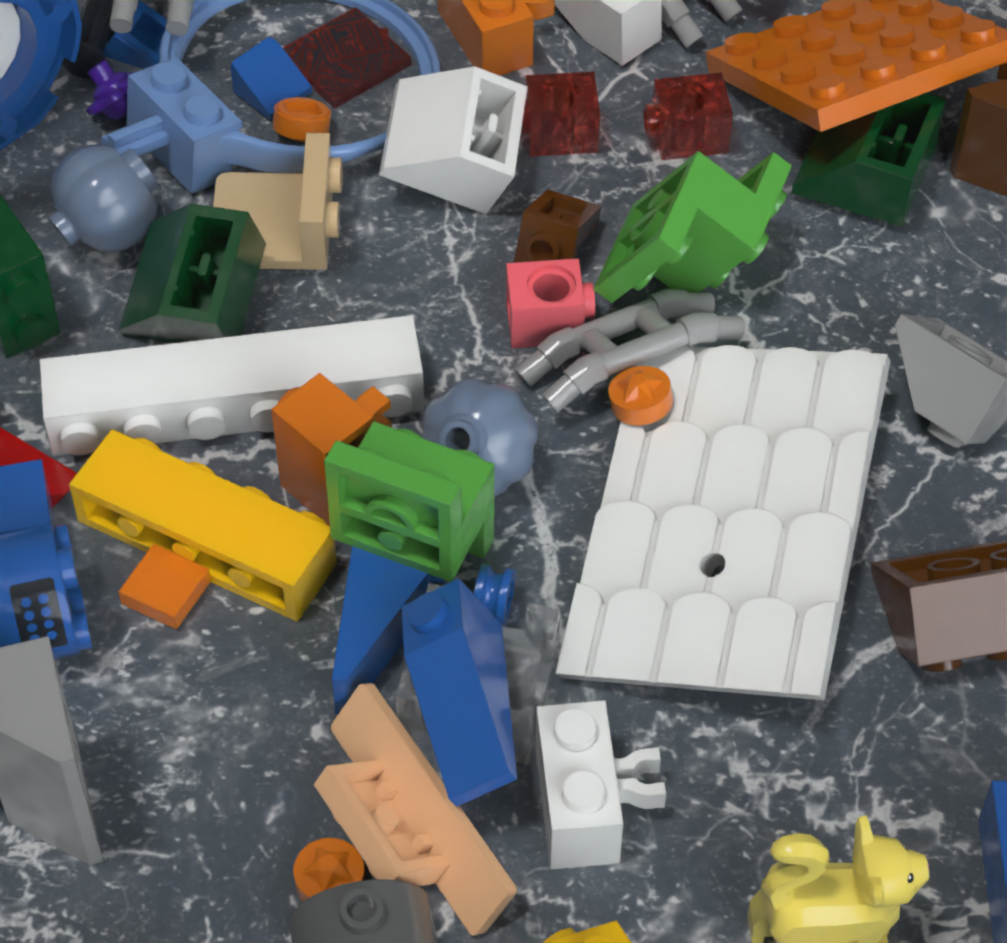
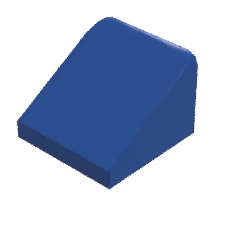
(142, 43)
(267, 76)

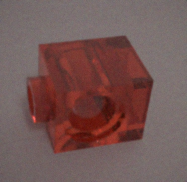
(561, 114)
(689, 116)

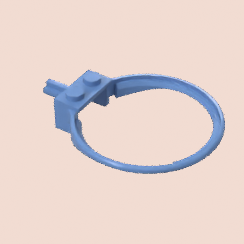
(199, 135)

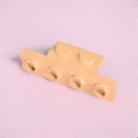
(403, 817)

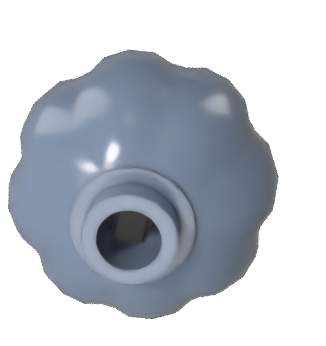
(103, 198)
(488, 423)

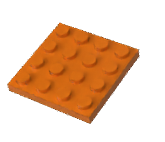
(858, 57)

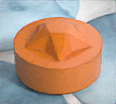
(299, 116)
(640, 395)
(325, 866)

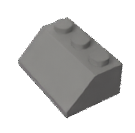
(40, 755)

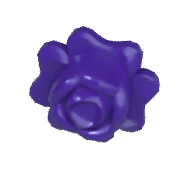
(110, 91)

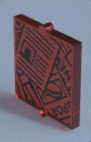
(347, 57)

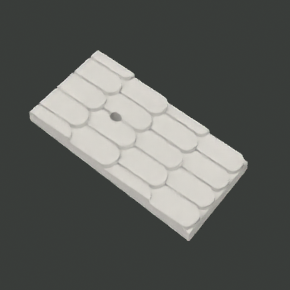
(746, 473)

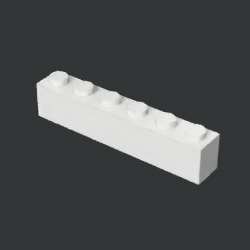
(222, 382)

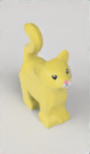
(835, 902)

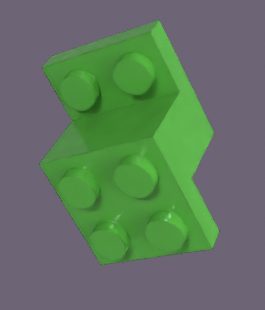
(694, 227)
(410, 500)

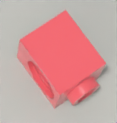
(545, 299)

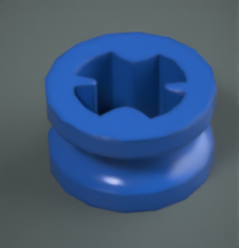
(496, 591)

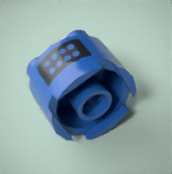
(41, 590)

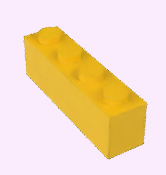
(232, 530)

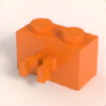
(495, 32)
(308, 425)

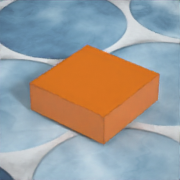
(164, 586)

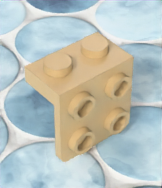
(290, 208)

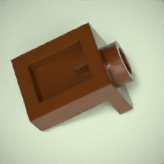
(555, 227)

